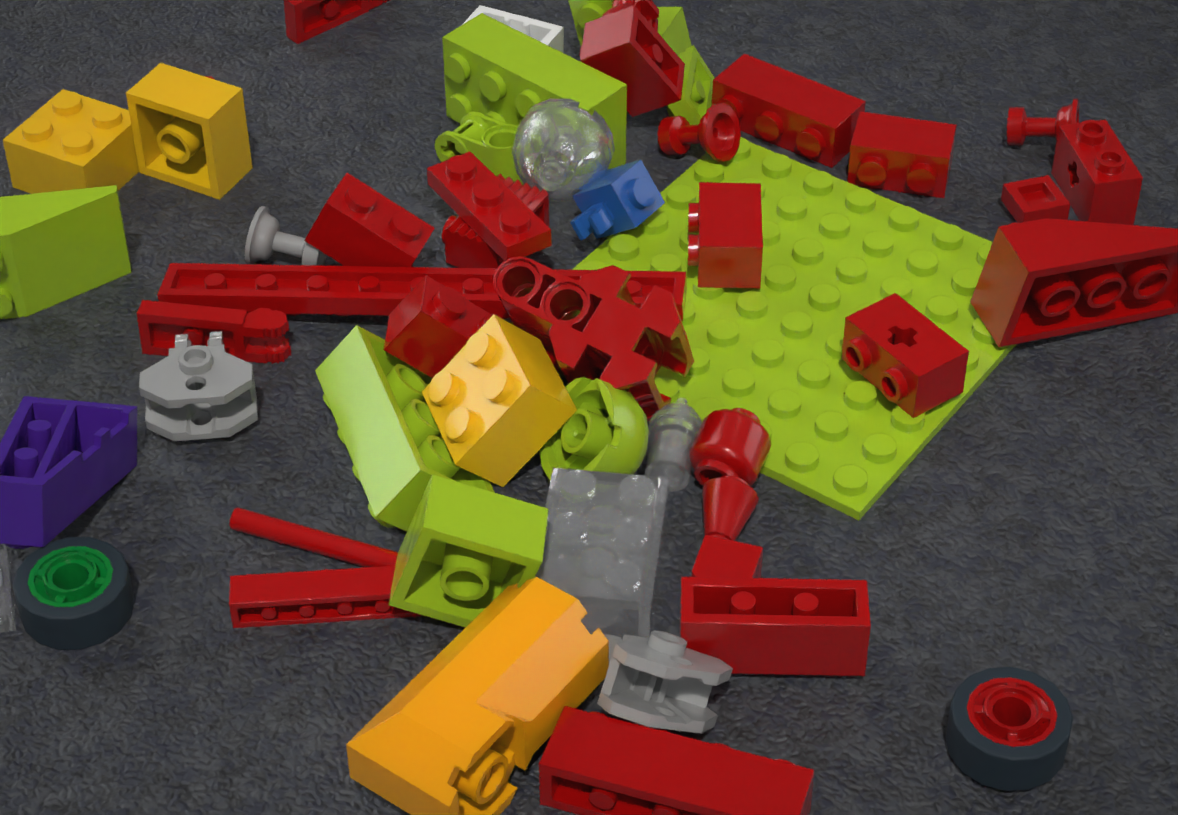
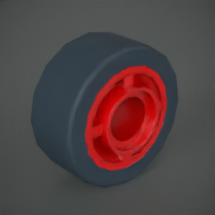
(1008, 728)

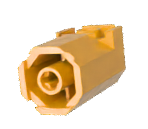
(482, 705)

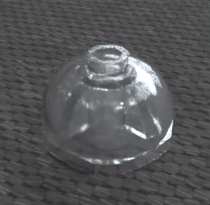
(562, 148)

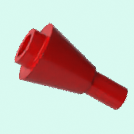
(727, 506)

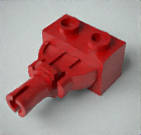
(632, 51)

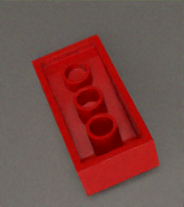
(1074, 278)

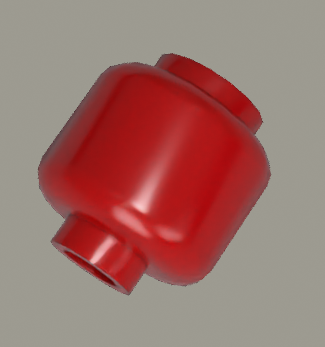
(731, 445)

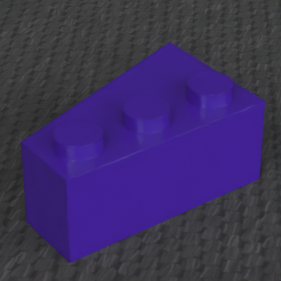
(59, 463)

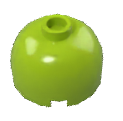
(602, 435)

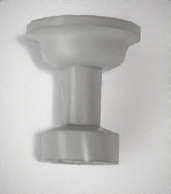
(266, 238)

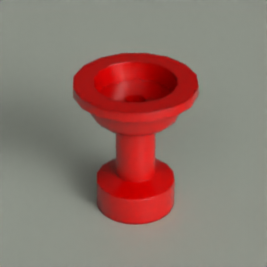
(1021, 126)
(716, 133)

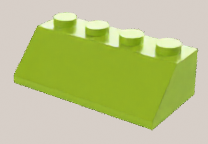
(386, 427)

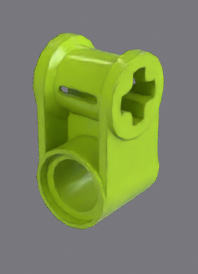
(485, 138)

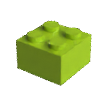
(465, 551)

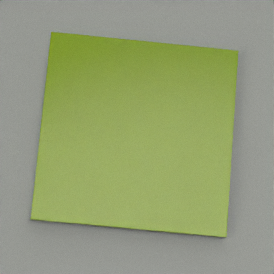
(781, 344)

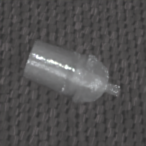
(671, 436)

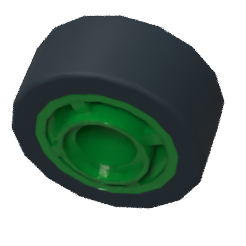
(74, 593)

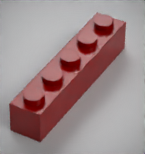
(313, 597)

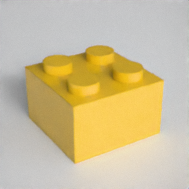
(190, 130)
(72, 146)
(498, 401)

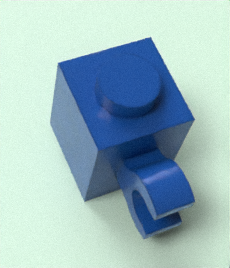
(616, 201)

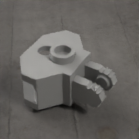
(199, 388)
(661, 682)

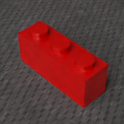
(789, 109)
(778, 624)

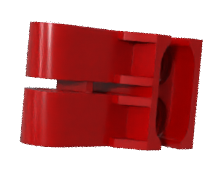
(598, 326)

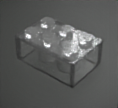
(607, 546)

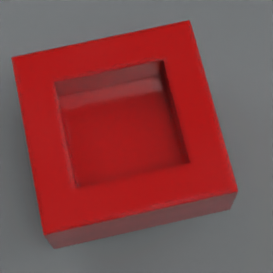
(1035, 199)

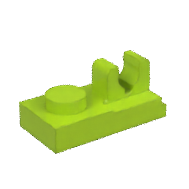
(696, 88)

